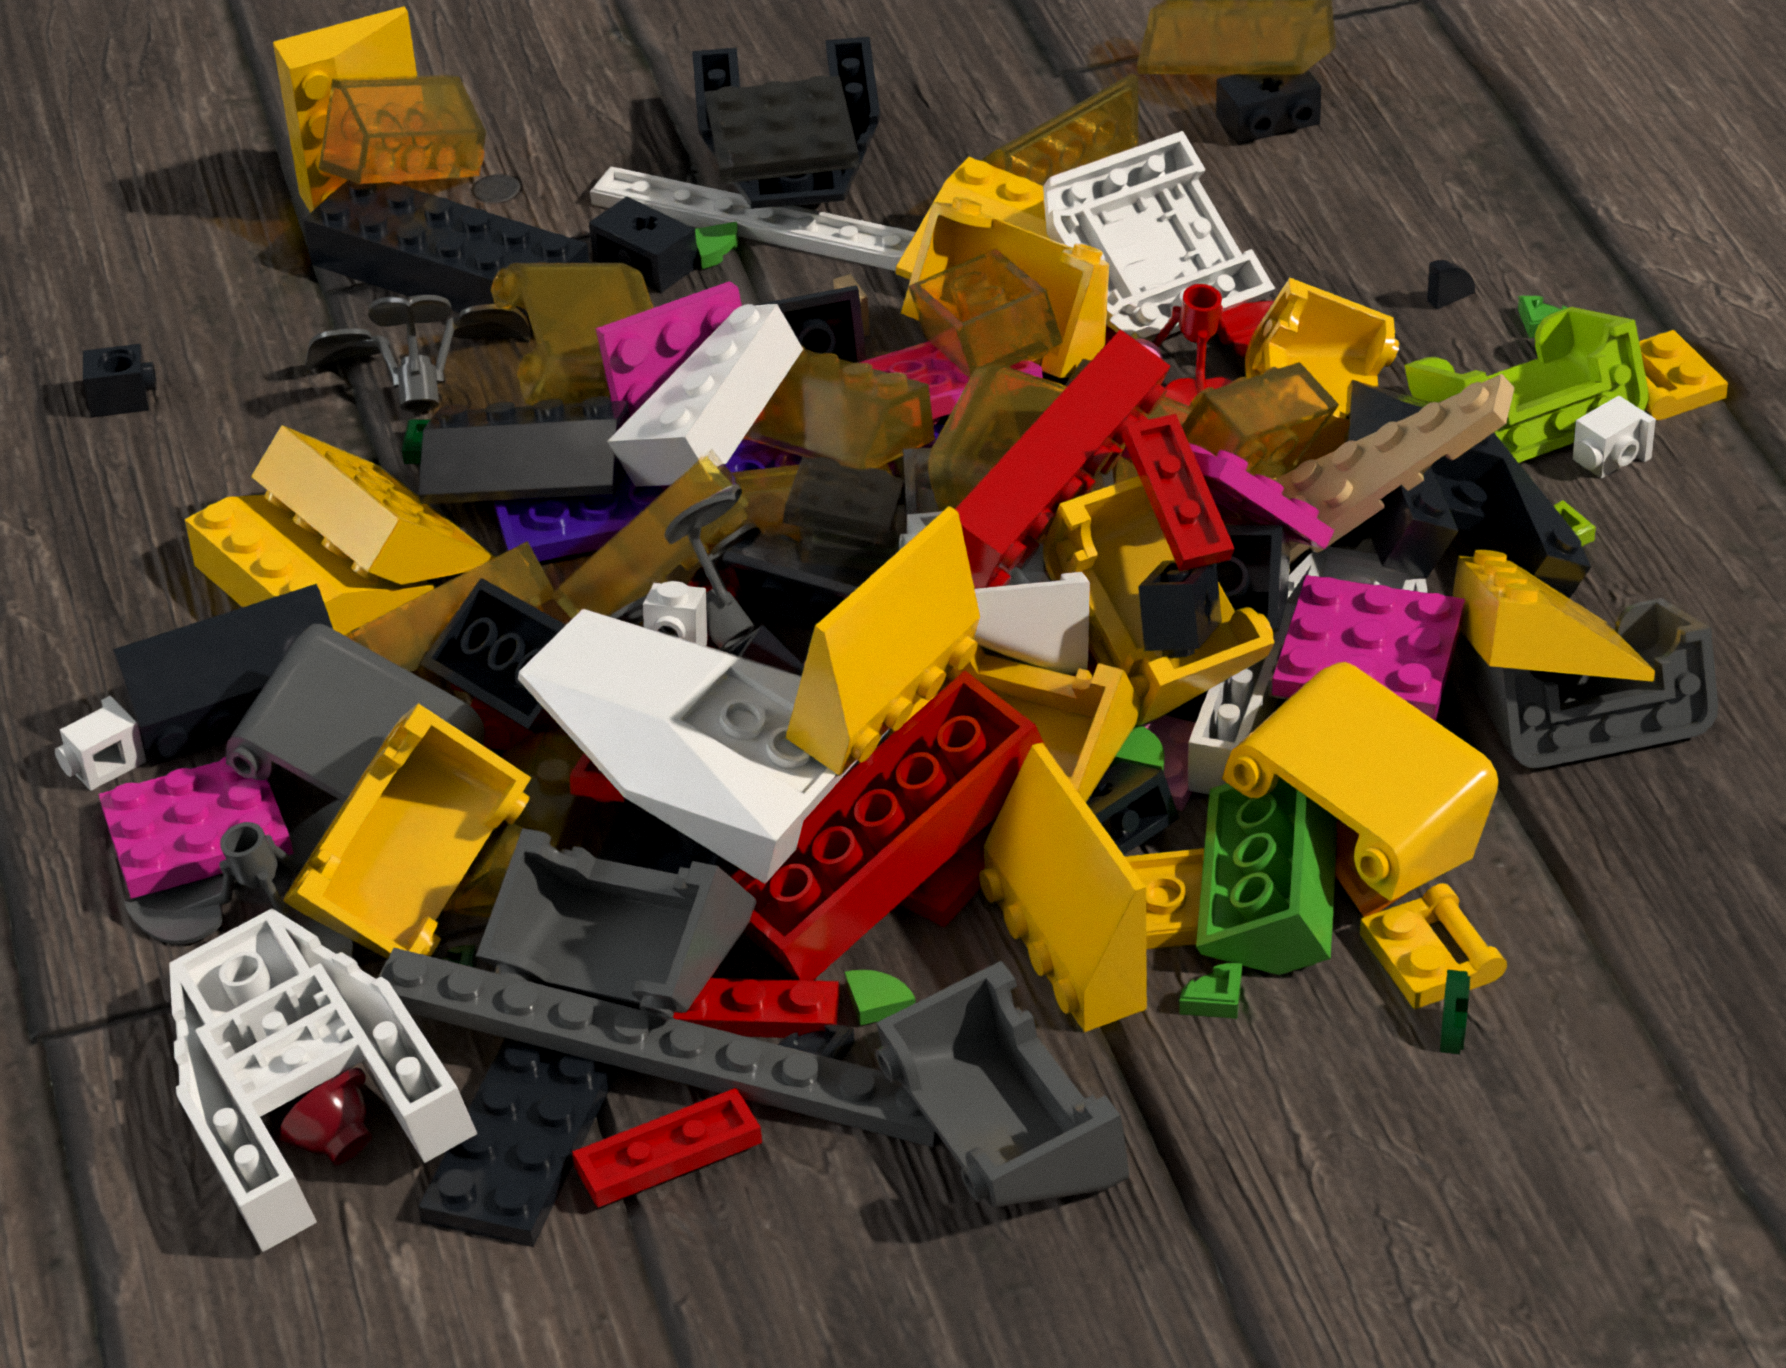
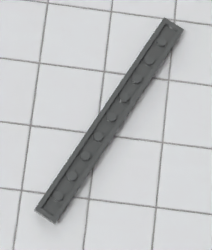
(656, 1045)

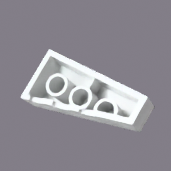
(709, 397)

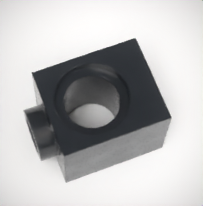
(117, 380)

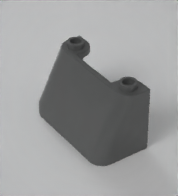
(332, 712)
(1576, 717)
(613, 925)
(1001, 1095)

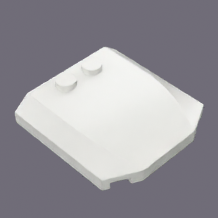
(1153, 233)

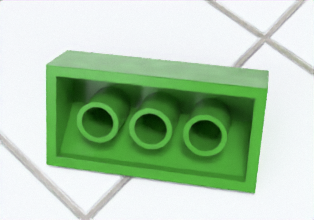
(1267, 880)

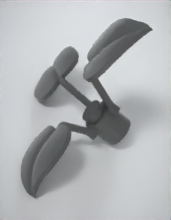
(417, 376)
(725, 618)
(194, 910)

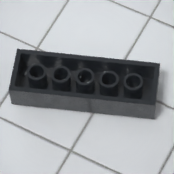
(425, 243)

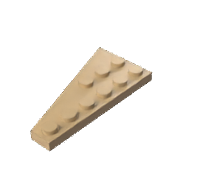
(1356, 476)

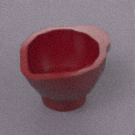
(330, 1119)

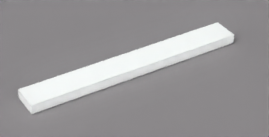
(781, 225)

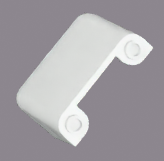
(1031, 616)

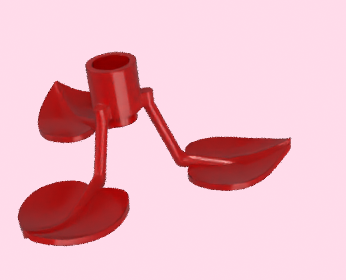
(1199, 320)

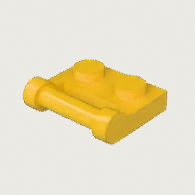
(1680, 374)
(1417, 956)

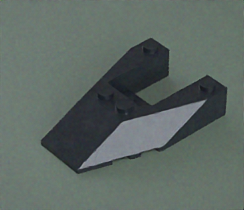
(845, 58)
(1475, 492)

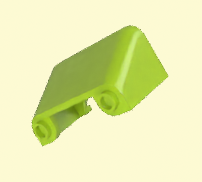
(1579, 367)

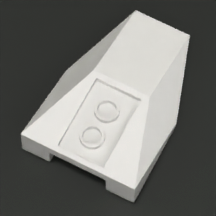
(686, 734)

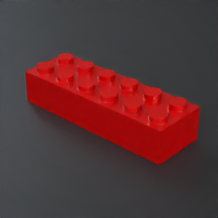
(1058, 458)
(890, 826)

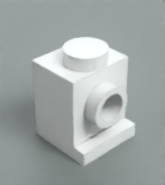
(1613, 437)
(677, 611)
(101, 745)

